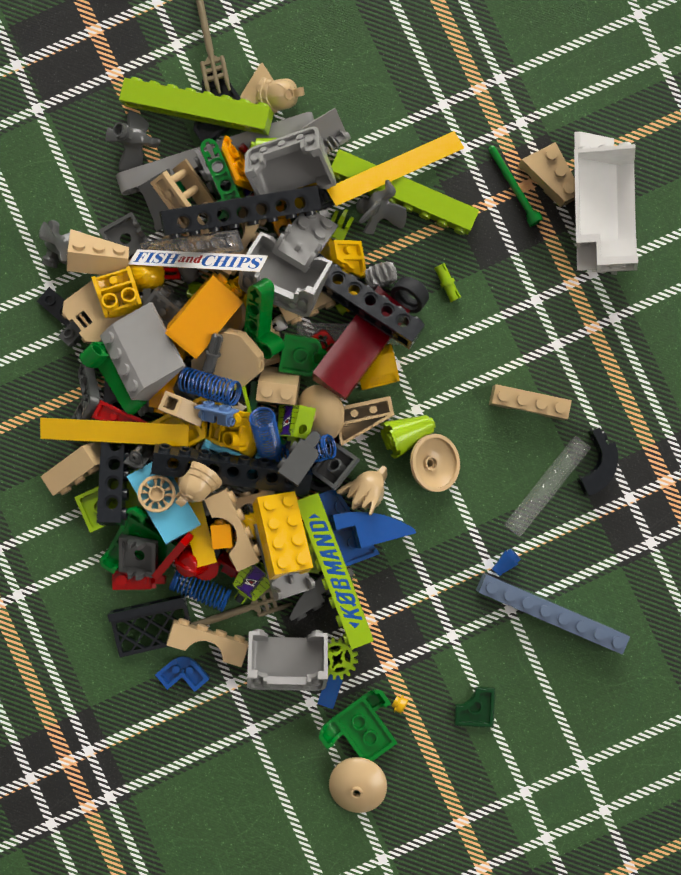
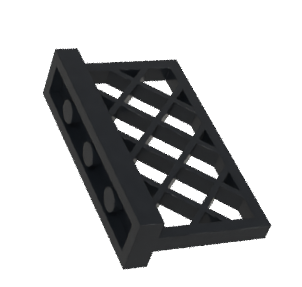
(143, 611)

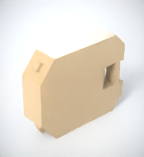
(87, 301)
(238, 361)

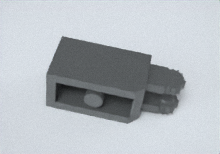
(300, 460)

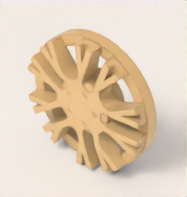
(156, 493)

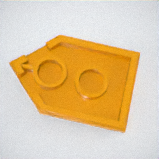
(236, 163)

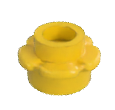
(399, 704)

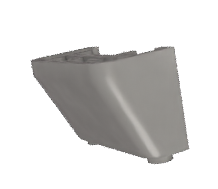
(289, 163)
(293, 288)
(287, 662)

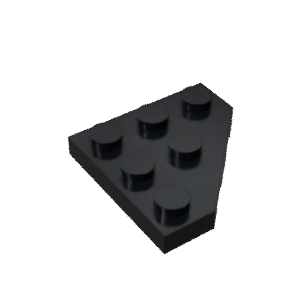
(211, 131)

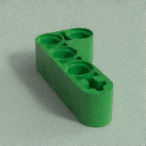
(222, 176)
(259, 317)
(97, 357)

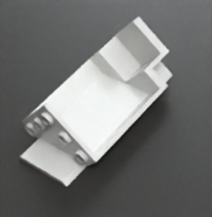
(604, 204)

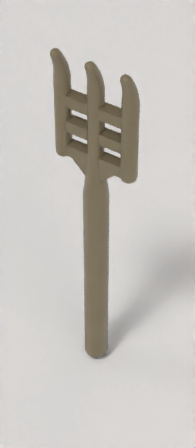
(211, 59)
(255, 605)

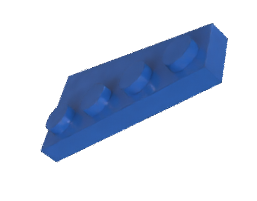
(335, 504)

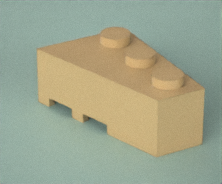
(551, 173)

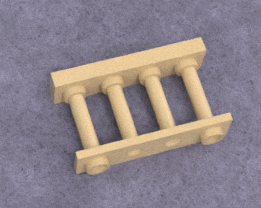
(174, 198)

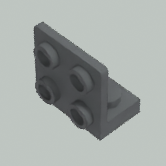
(218, 167)
(166, 302)

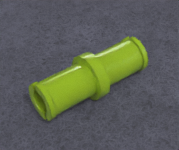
(447, 282)

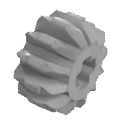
(381, 275)

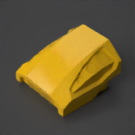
(117, 293)
(382, 371)
(235, 436)

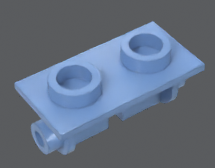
(209, 412)

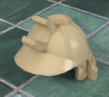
(278, 94)
(197, 484)

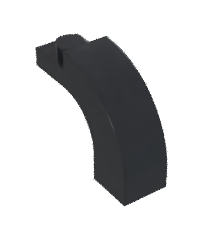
(605, 466)

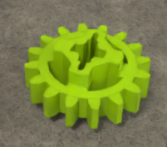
(345, 663)

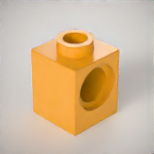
(222, 534)

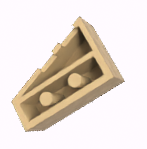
(95, 255)
(364, 416)
(73, 469)

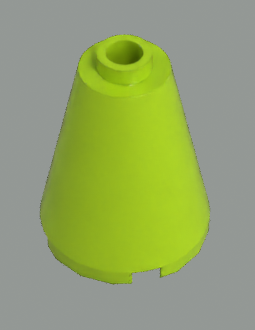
(404, 433)

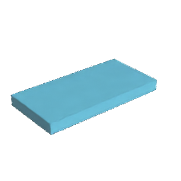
(173, 521)

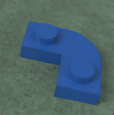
(183, 668)

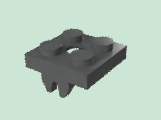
(125, 224)
(130, 563)

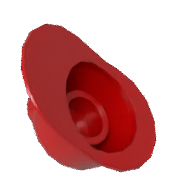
(187, 566)

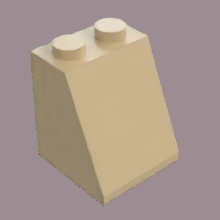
(277, 387)

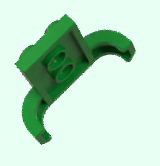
(135, 526)
(361, 726)

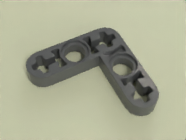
(89, 392)

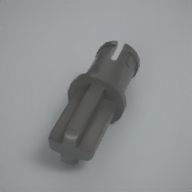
(212, 353)

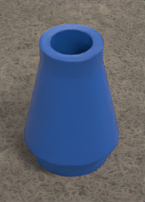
(506, 562)

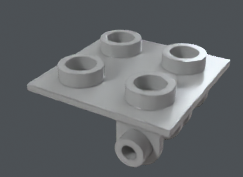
(331, 130)

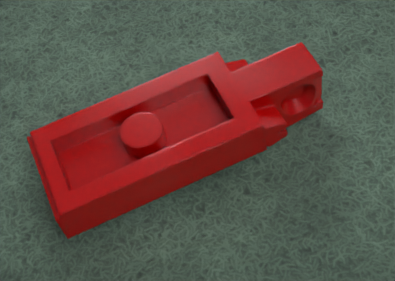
(121, 582)

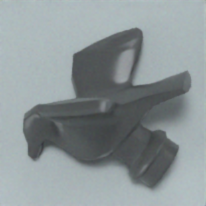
(133, 138)
(380, 208)
(55, 243)

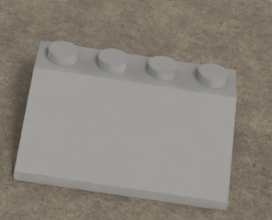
(142, 352)

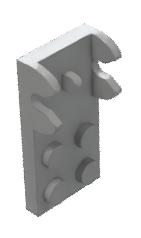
(304, 240)
(287, 584)

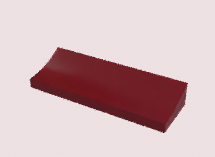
(352, 354)

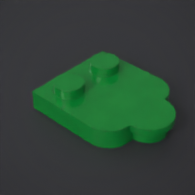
(300, 354)

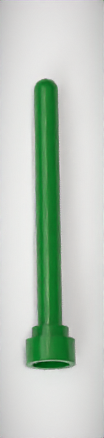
(533, 216)

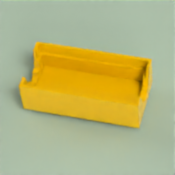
(282, 534)

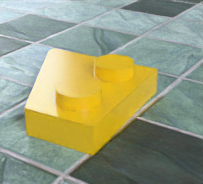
(349, 256)

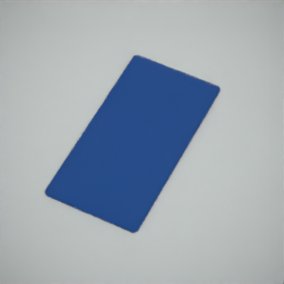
(329, 694)

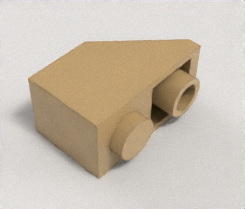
(180, 408)

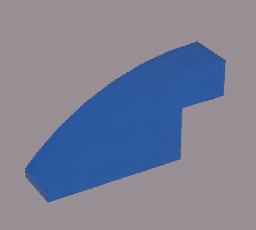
(371, 529)

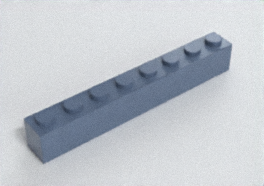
(552, 613)

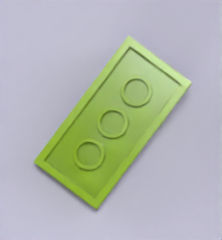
(88, 504)

